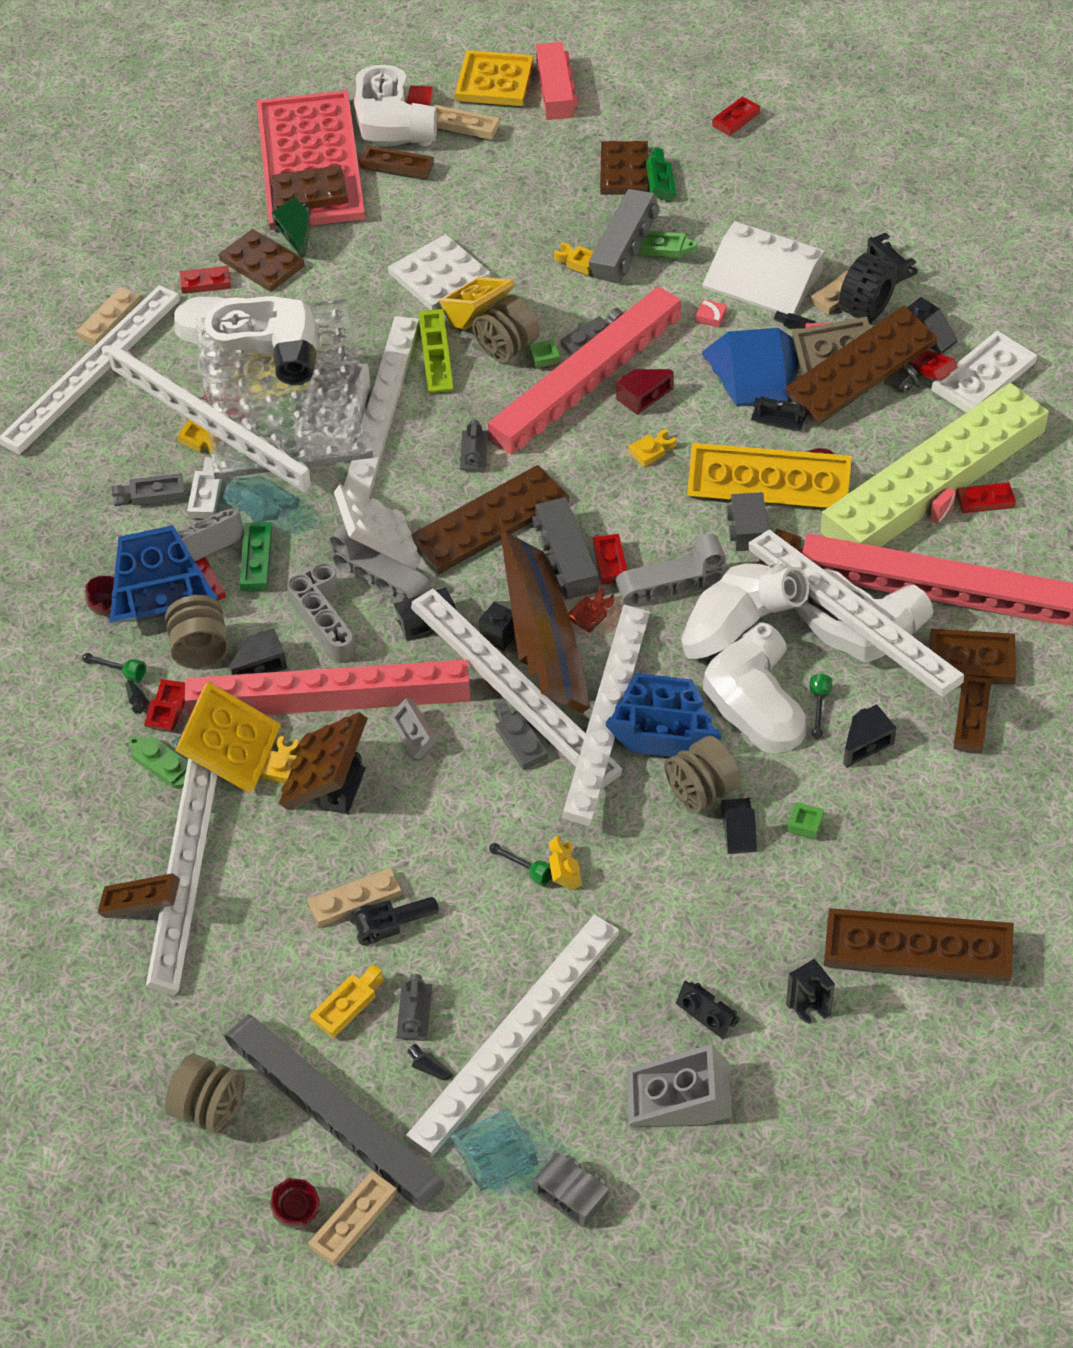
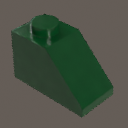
(294, 224)

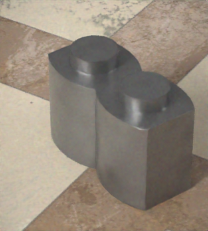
(571, 1189)

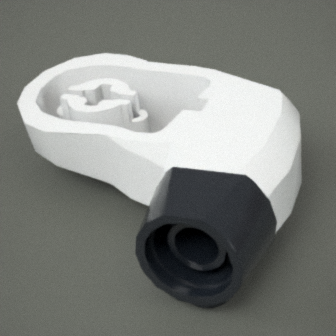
(270, 328)

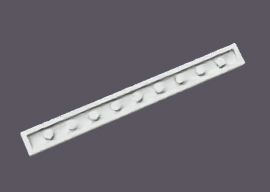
(87, 370)
(384, 401)
(210, 419)
(862, 616)
(506, 678)
(598, 738)
(185, 863)
(511, 1036)

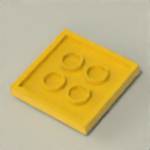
(494, 78)
(228, 737)

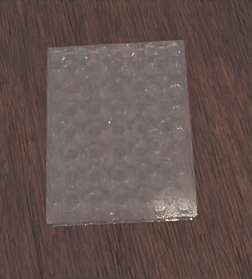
(308, 421)

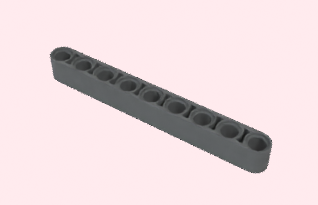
(334, 1111)

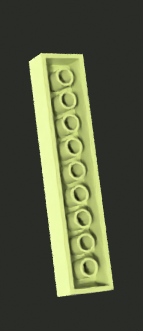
(948, 459)

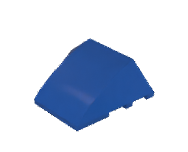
(754, 364)
(152, 574)
(660, 716)

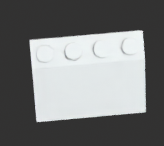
(764, 269)

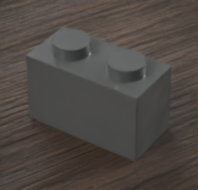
(747, 518)

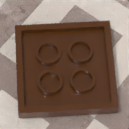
(323, 761)

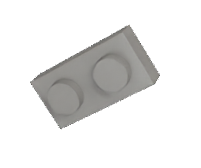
(412, 728)

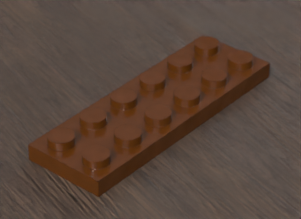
(861, 365)
(484, 519)
(919, 944)

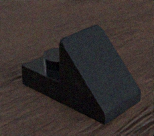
(739, 825)

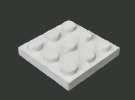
(436, 271)
(377, 526)

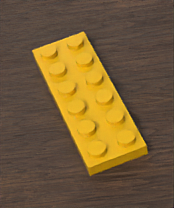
(779, 474)

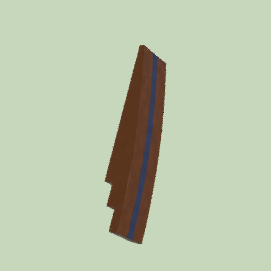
(543, 625)

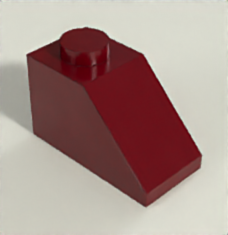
(643, 388)

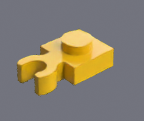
(575, 259)
(194, 437)
(651, 449)
(278, 764)
(563, 867)

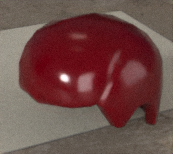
(99, 594)
(294, 1203)

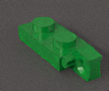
(660, 175)

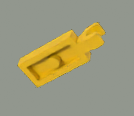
(347, 1001)

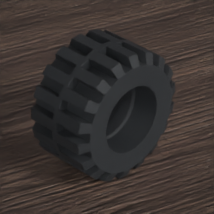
(867, 287)

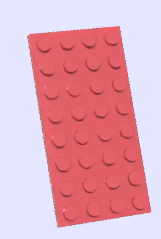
(311, 134)

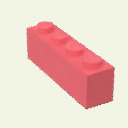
(555, 81)

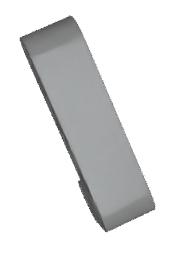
(213, 533)
(376, 568)
(676, 575)
(309, 598)

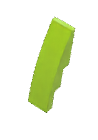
(435, 351)

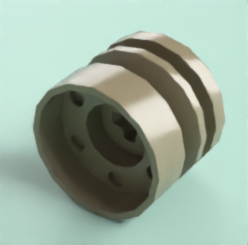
(506, 328)
(196, 631)
(702, 773)
(205, 1094)

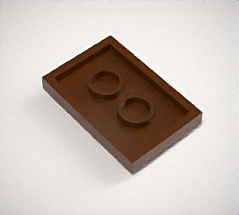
(623, 167)
(312, 186)
(261, 260)
(977, 653)

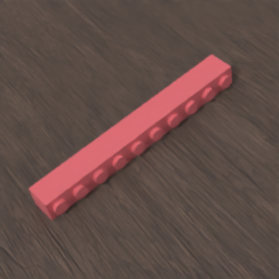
(584, 370)
(945, 579)
(342, 687)

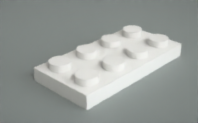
(985, 371)

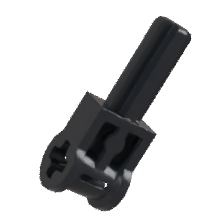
(384, 921)

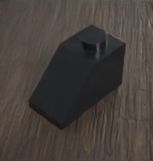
(935, 320)
(498, 624)
(259, 655)
(868, 734)

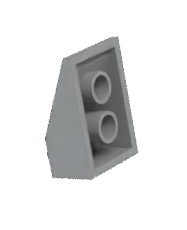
(680, 1089)

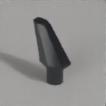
(792, 320)
(136, 697)
(428, 1063)

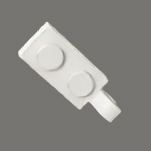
(204, 492)

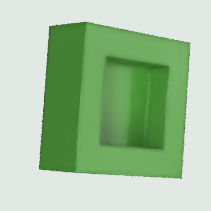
(544, 353)
(805, 820)

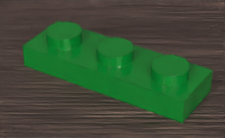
(255, 556)

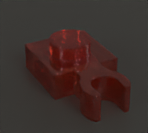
(590, 612)

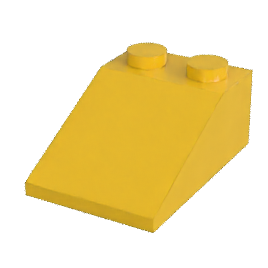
(474, 299)

